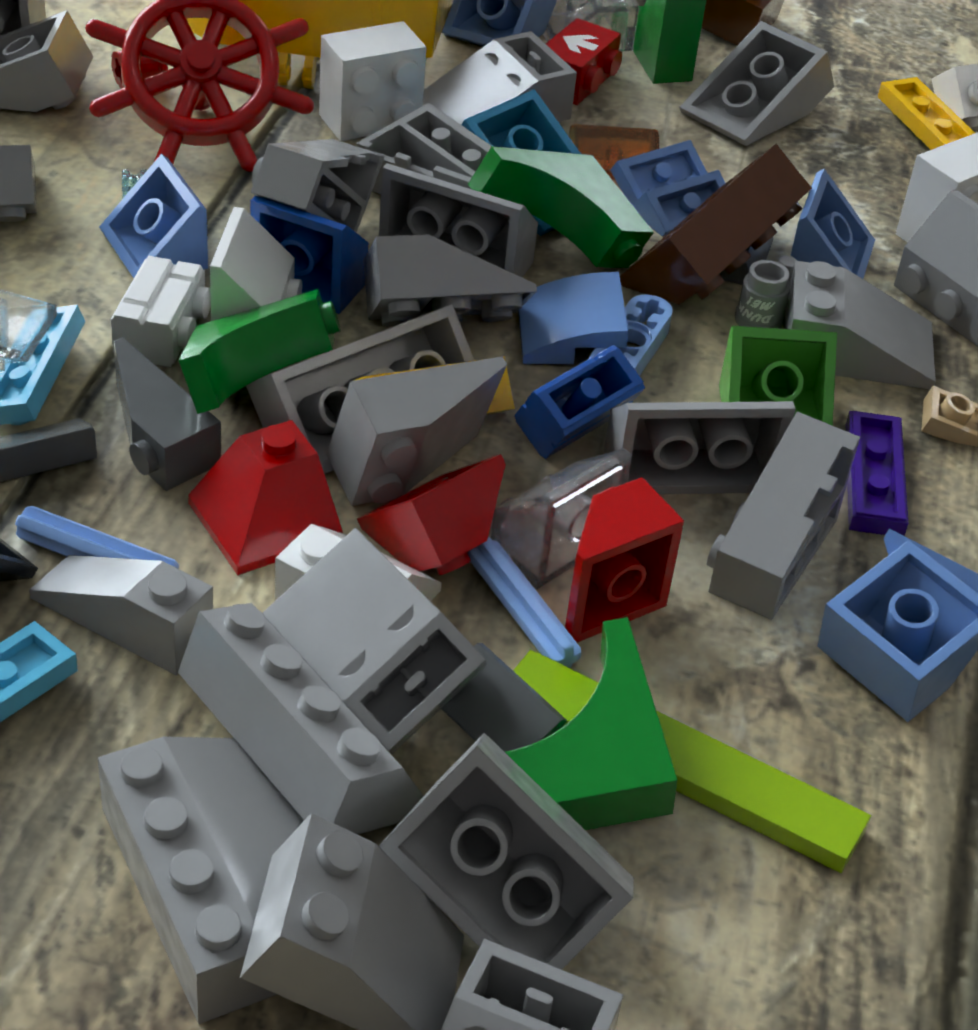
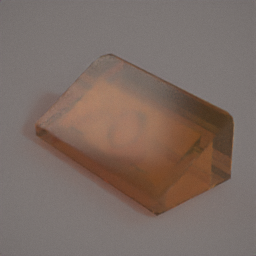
(613, 143)

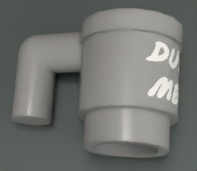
(765, 293)

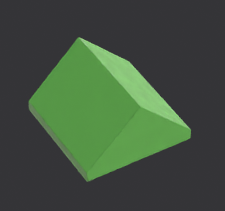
(781, 368)

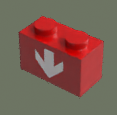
(590, 52)

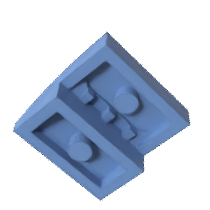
(666, 184)
(573, 315)

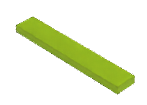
(726, 777)

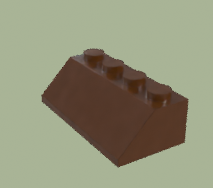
(721, 231)

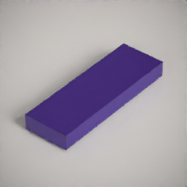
(877, 475)

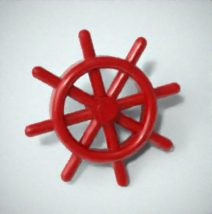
(200, 72)

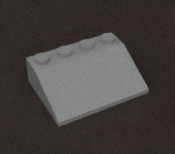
(199, 845)

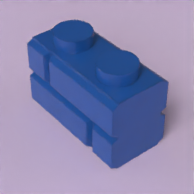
(578, 401)

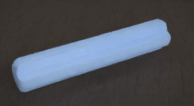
(77, 539)
(524, 603)

